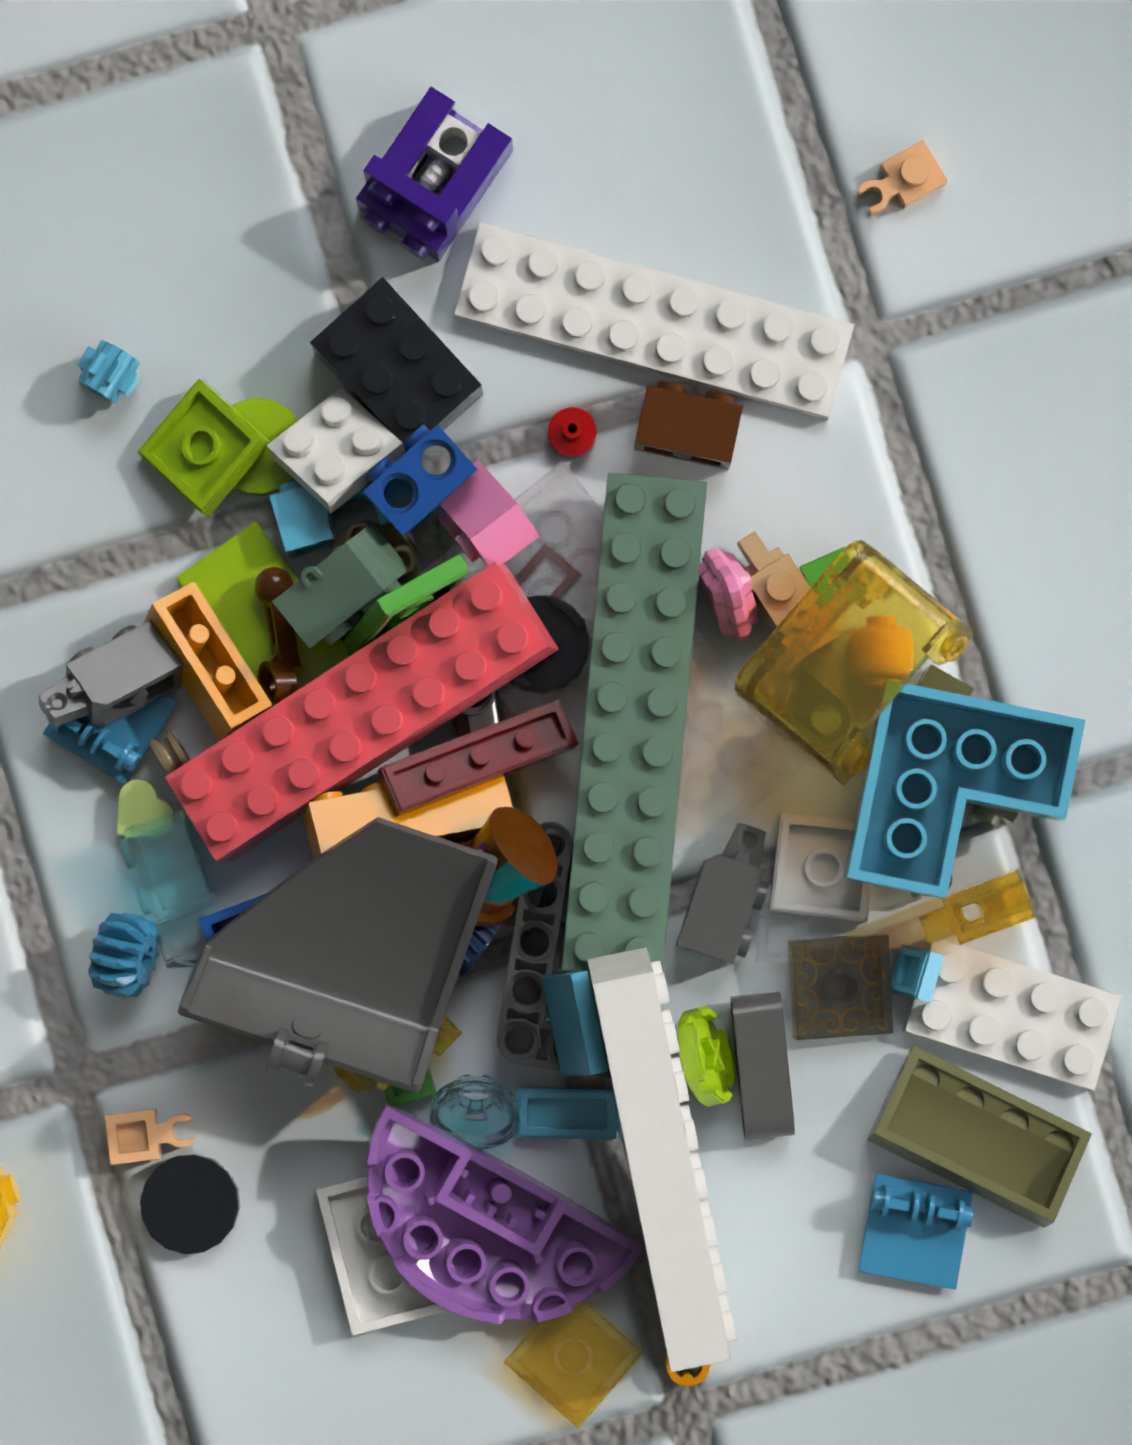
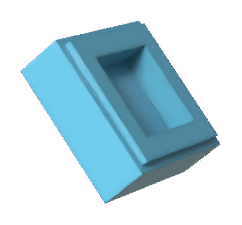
(916, 973)

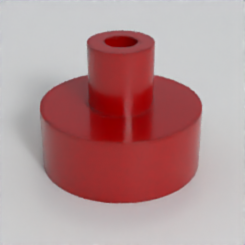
(572, 444)

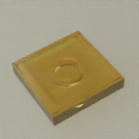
(574, 1360)

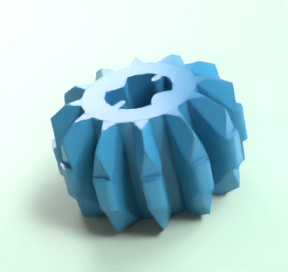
(124, 955)

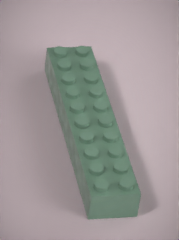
(634, 718)

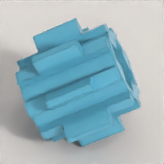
(108, 371)

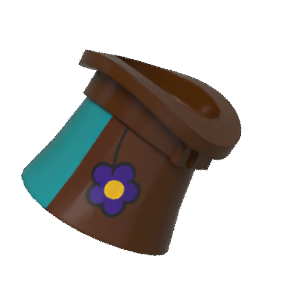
(523, 857)

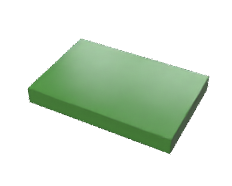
(405, 602)

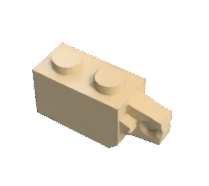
(774, 579)

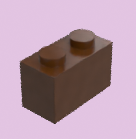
(688, 425)

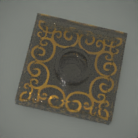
(840, 986)

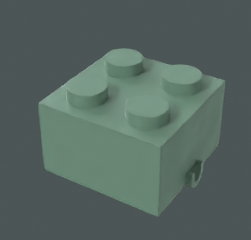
(341, 587)

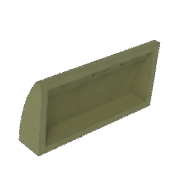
(980, 1137)

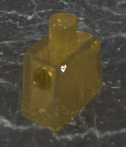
(1001, 898)

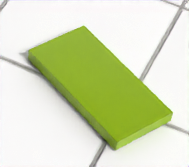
(228, 585)

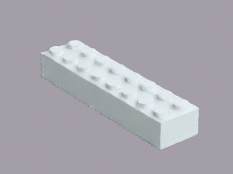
(658, 1146)

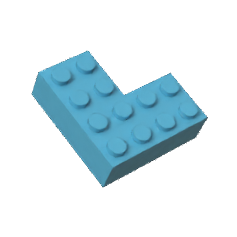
(933, 757)

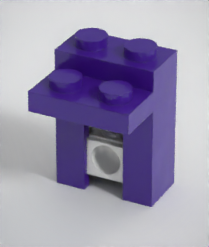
(411, 208)

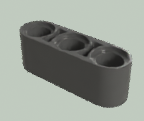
(762, 1065)

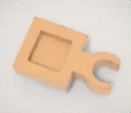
(907, 176)
(139, 1136)

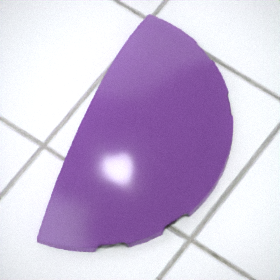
(482, 1230)

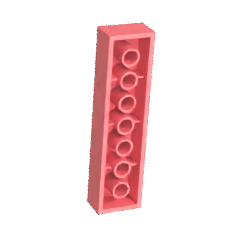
(362, 712)

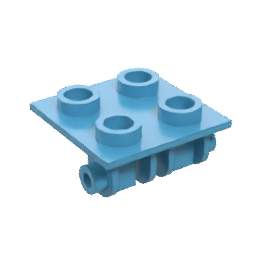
(119, 746)
(916, 1231)

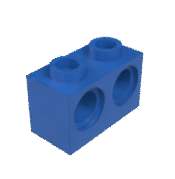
(428, 489)

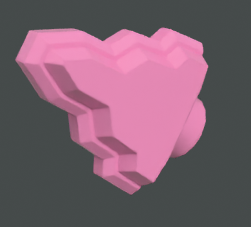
(728, 594)

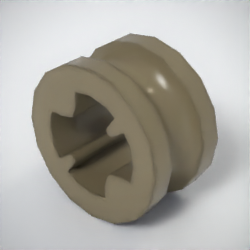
(170, 752)

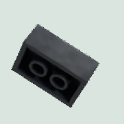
(396, 364)

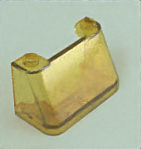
(847, 658)

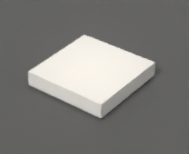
(811, 870)

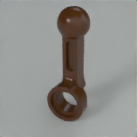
(277, 675)

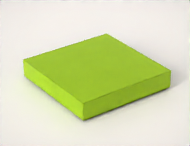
(203, 447)

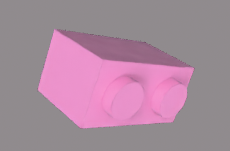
(486, 519)

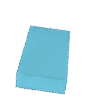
(567, 1113)

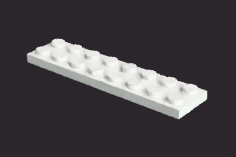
(654, 321)

